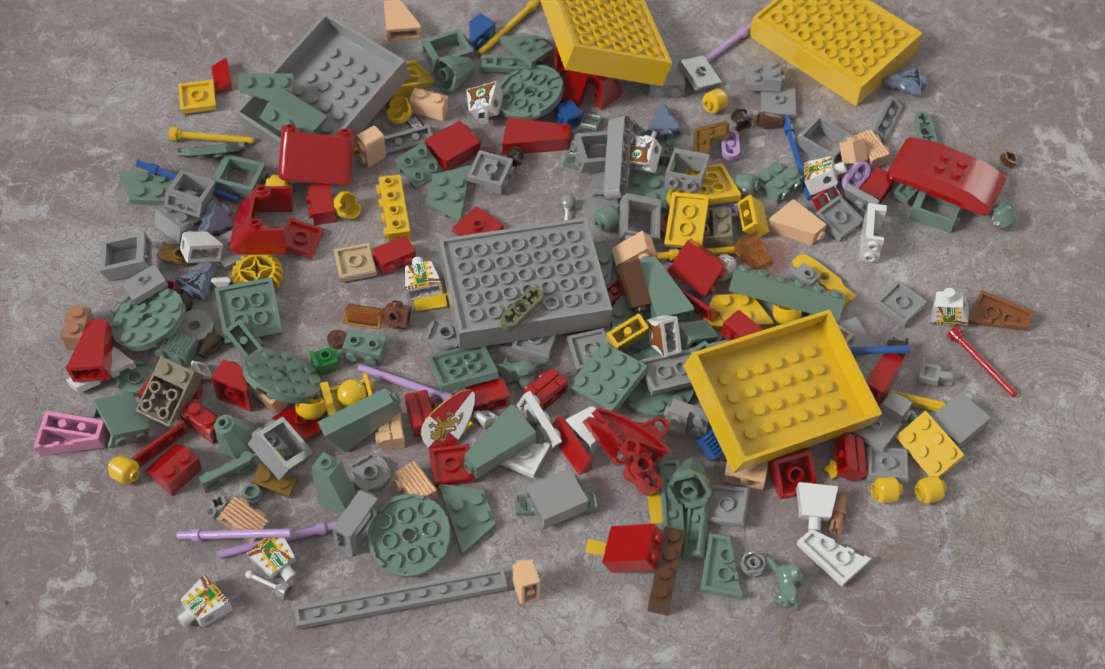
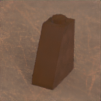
(633, 285)

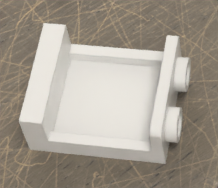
(872, 245)

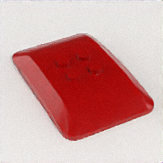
(948, 175)

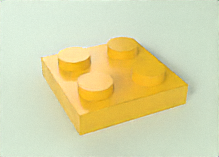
(197, 96)

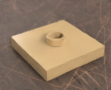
(355, 262)

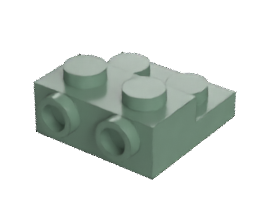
(779, 182)

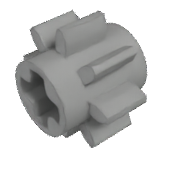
(217, 505)

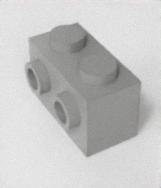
(173, 222)

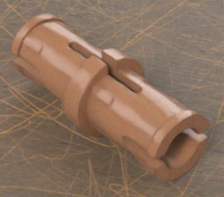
(838, 514)

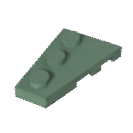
(265, 85)
(719, 568)

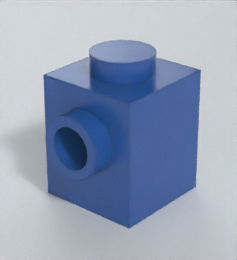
(568, 114)

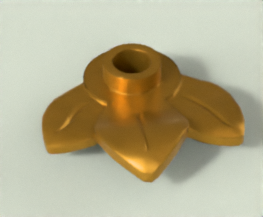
(171, 253)

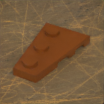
(998, 312)

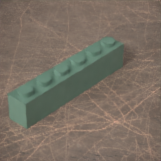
(786, 292)

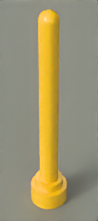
(176, 134)

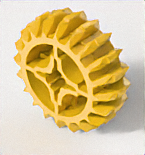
(266, 265)

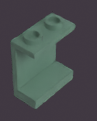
(121, 419)

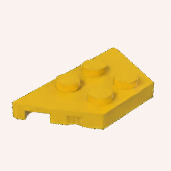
(730, 303)

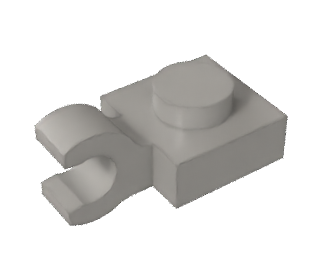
(932, 374)

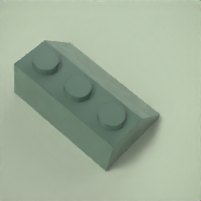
(289, 109)

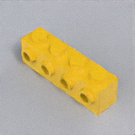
(394, 207)

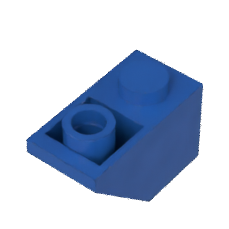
(481, 30)

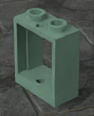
(432, 44)
(231, 162)
(933, 219)

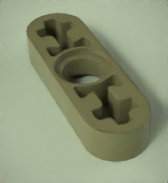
(523, 300)

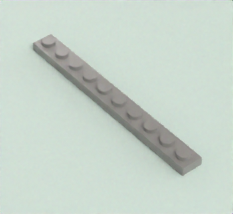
(400, 598)

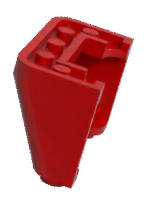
(608, 88)
(316, 156)

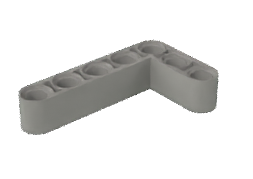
(619, 137)

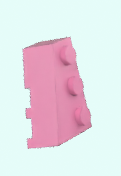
(69, 433)

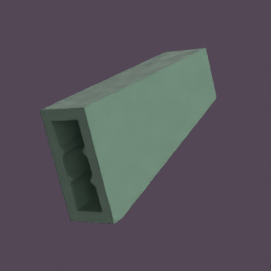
(663, 291)
(360, 419)
(500, 442)
(332, 484)

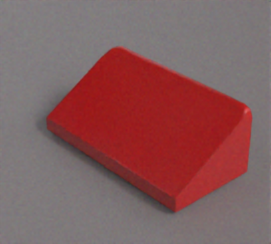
(221, 76)

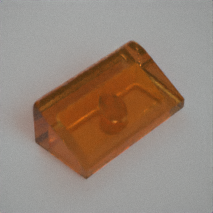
(362, 316)

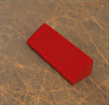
(700, 306)
(160, 444)
(572, 447)

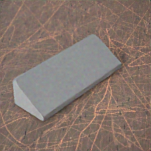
(886, 117)
(407, 138)

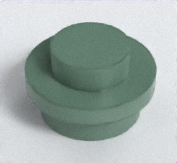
(252, 493)

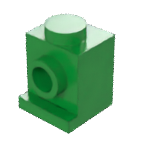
(325, 360)

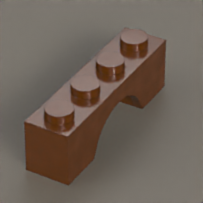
(666, 571)

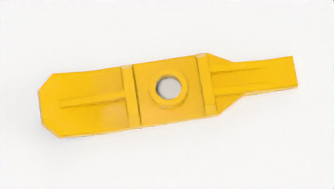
(833, 281)

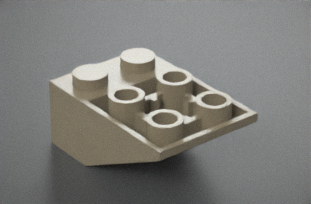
(718, 228)
(168, 391)

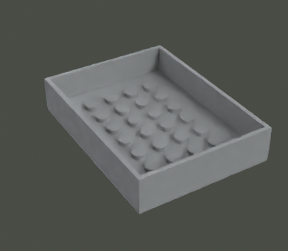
(336, 74)
(495, 268)

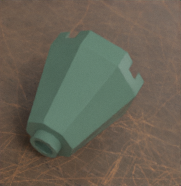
(451, 72)
(234, 435)
(690, 484)

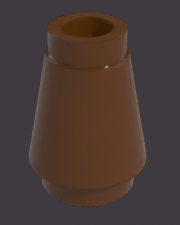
(768, 120)

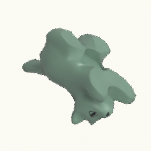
(523, 371)
(789, 579)

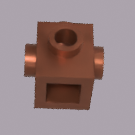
(402, 316)

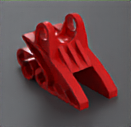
(632, 440)

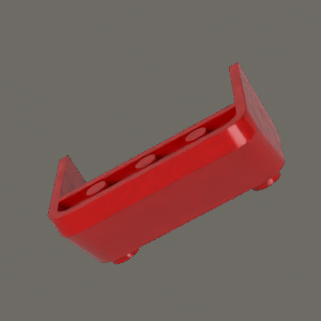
(249, 233)

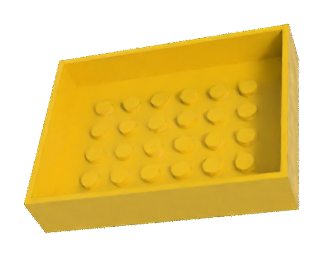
(608, 39)
(837, 42)
(781, 390)

